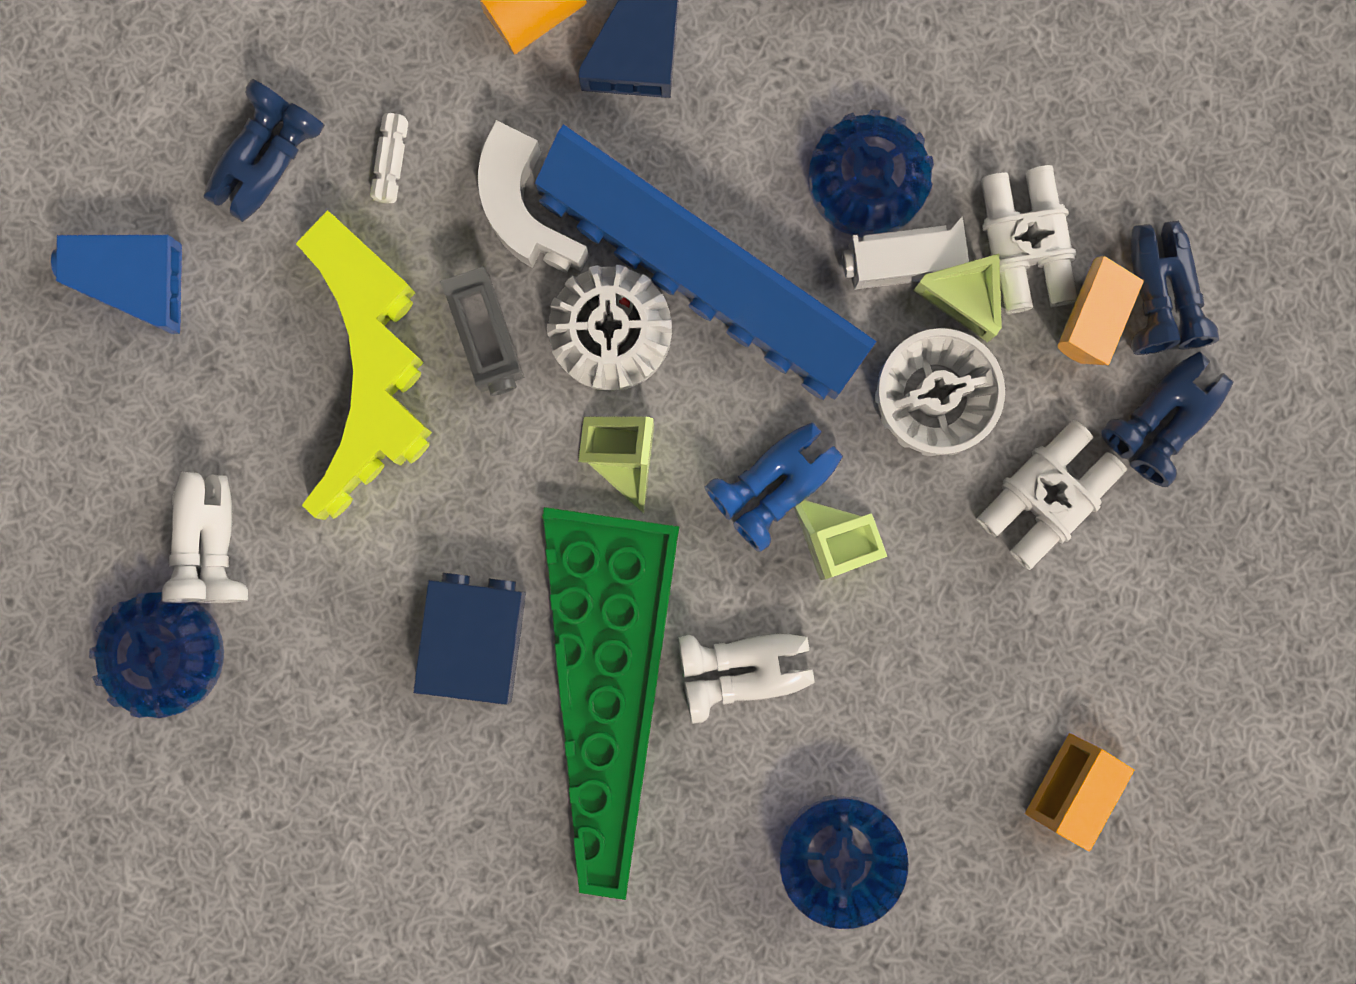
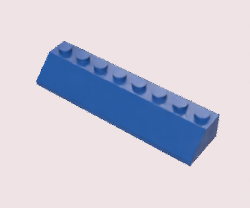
(701, 265)

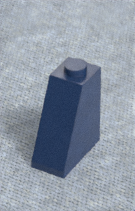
(634, 50)

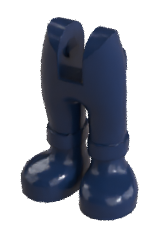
(239, 157)
(1179, 266)
(1193, 413)

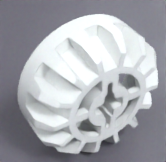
(610, 370)
(979, 381)

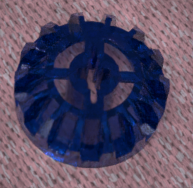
(873, 202)
(195, 651)
(842, 904)

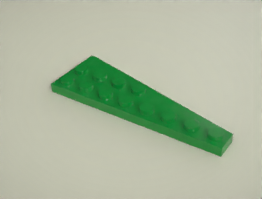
(609, 629)

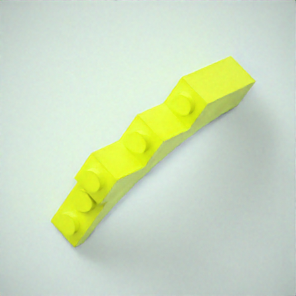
(377, 422)

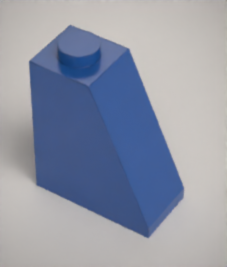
(125, 273)

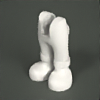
(207, 510)
(761, 684)

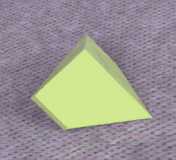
(968, 294)
(620, 452)
(838, 538)

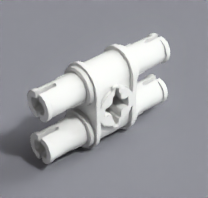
(1045, 222)
(1076, 496)

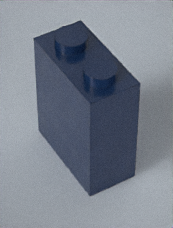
(470, 639)

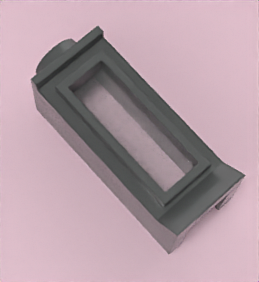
(483, 331)

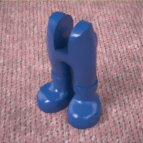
(778, 460)

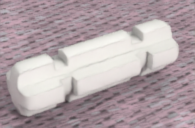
(389, 158)

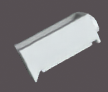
(903, 255)

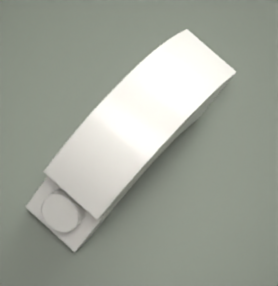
(502, 180)

